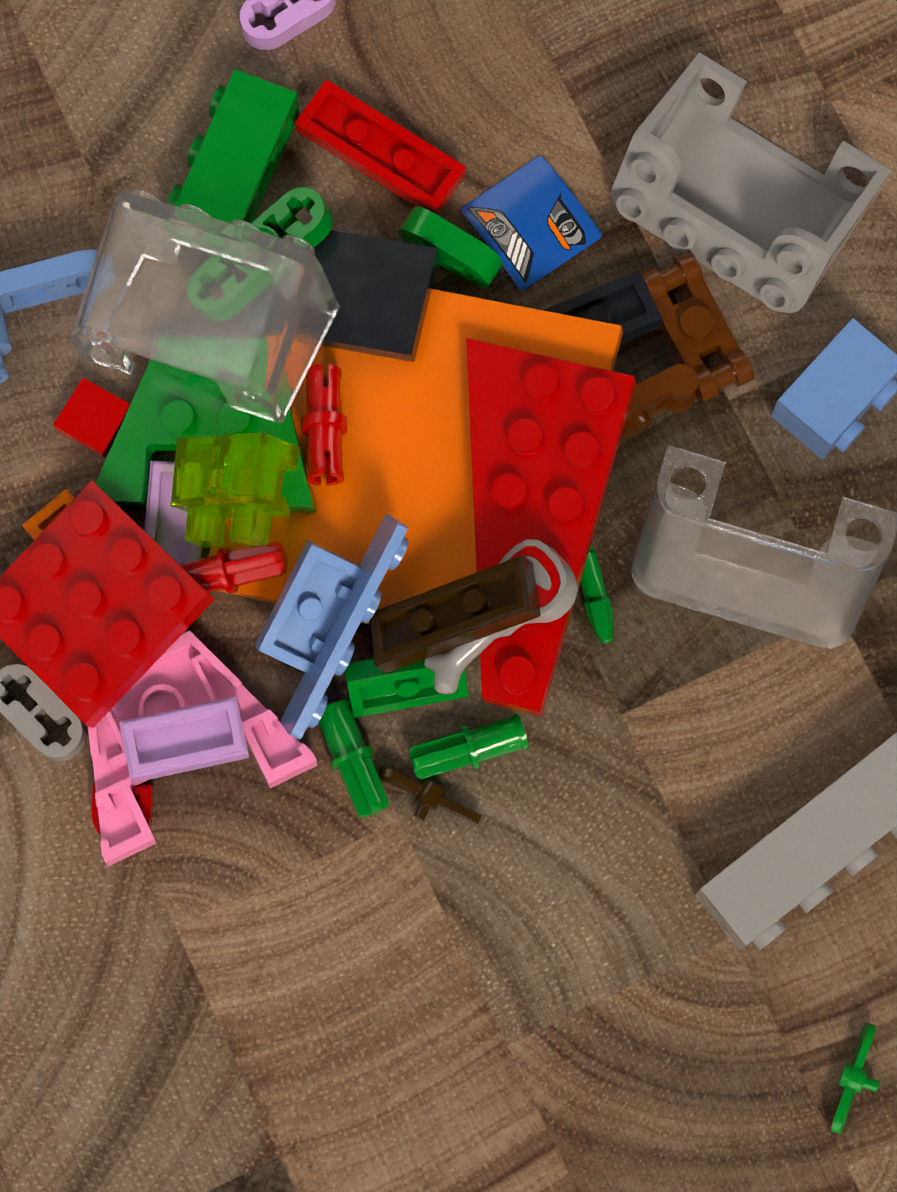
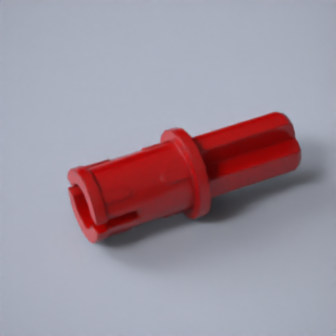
(239, 567)

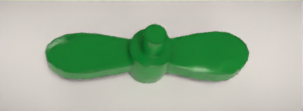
(854, 1078)

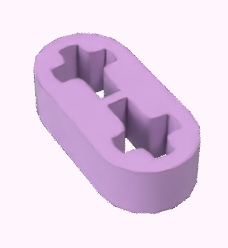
(290, 19)

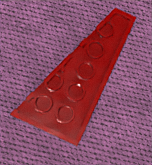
(539, 472)

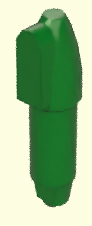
(597, 603)

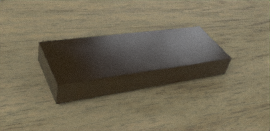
(454, 614)

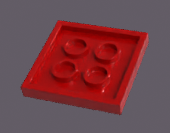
(95, 604)

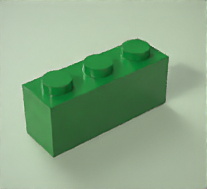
(239, 149)

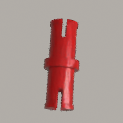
(324, 425)

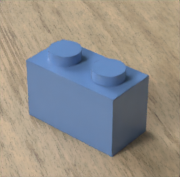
(838, 390)

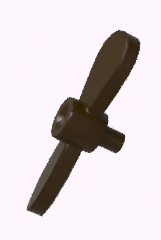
(427, 795)

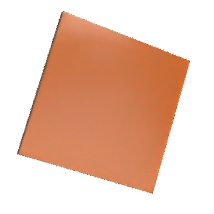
(413, 442)

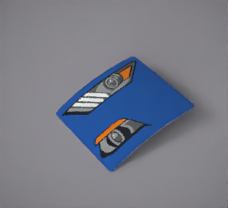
(532, 222)

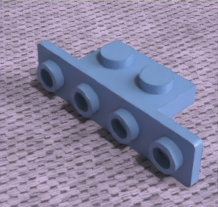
(321, 613)

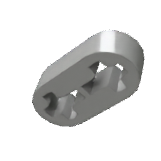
(49, 703)

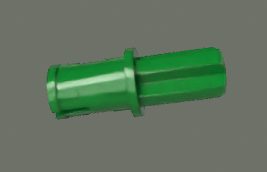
(468, 747)
(353, 760)

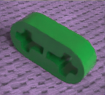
(458, 250)

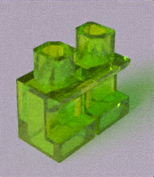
(233, 480)

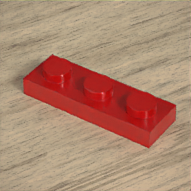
(380, 148)

